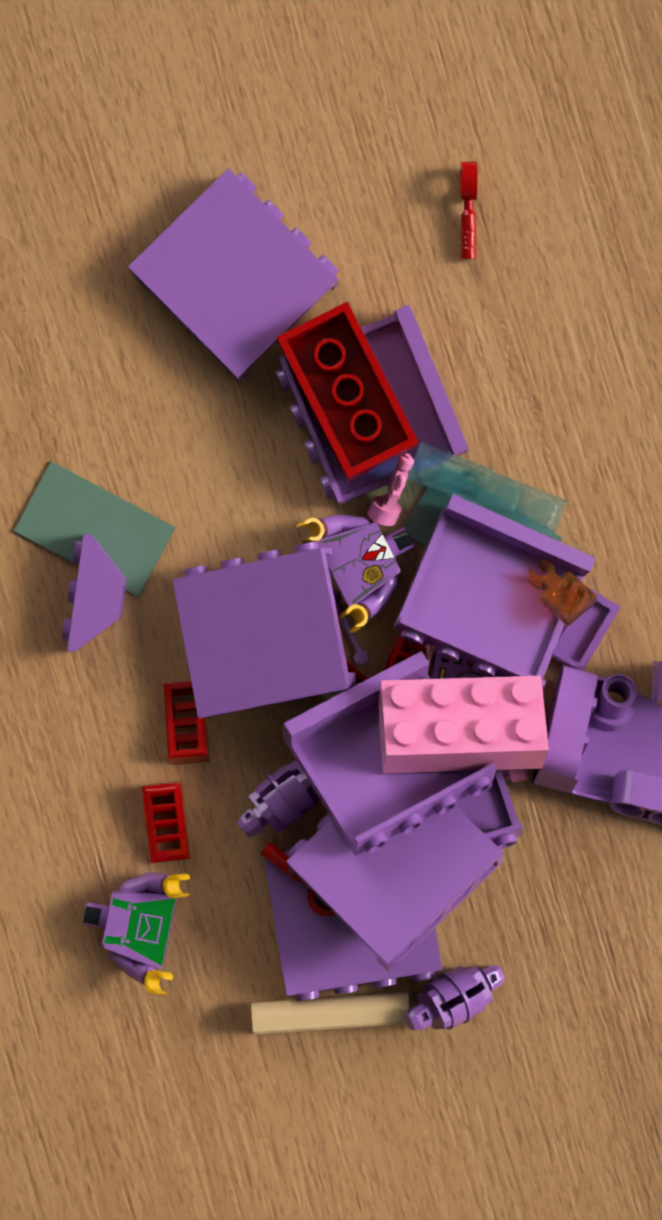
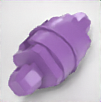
(279, 800)
(451, 990)

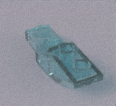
(454, 475)

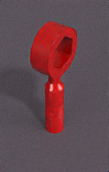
(468, 194)
(279, 859)

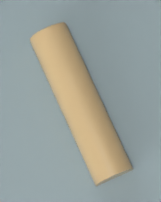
(329, 1013)

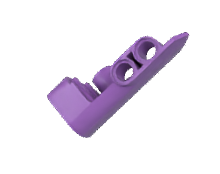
(604, 746)

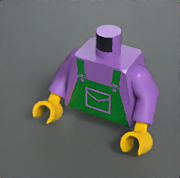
(139, 925)

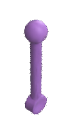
(361, 657)

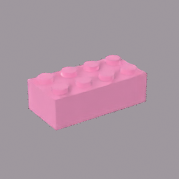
(462, 724)

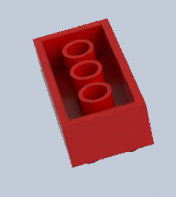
(347, 391)

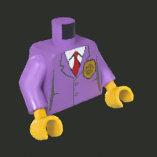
(360, 561)

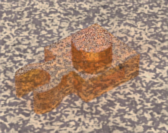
(562, 595)

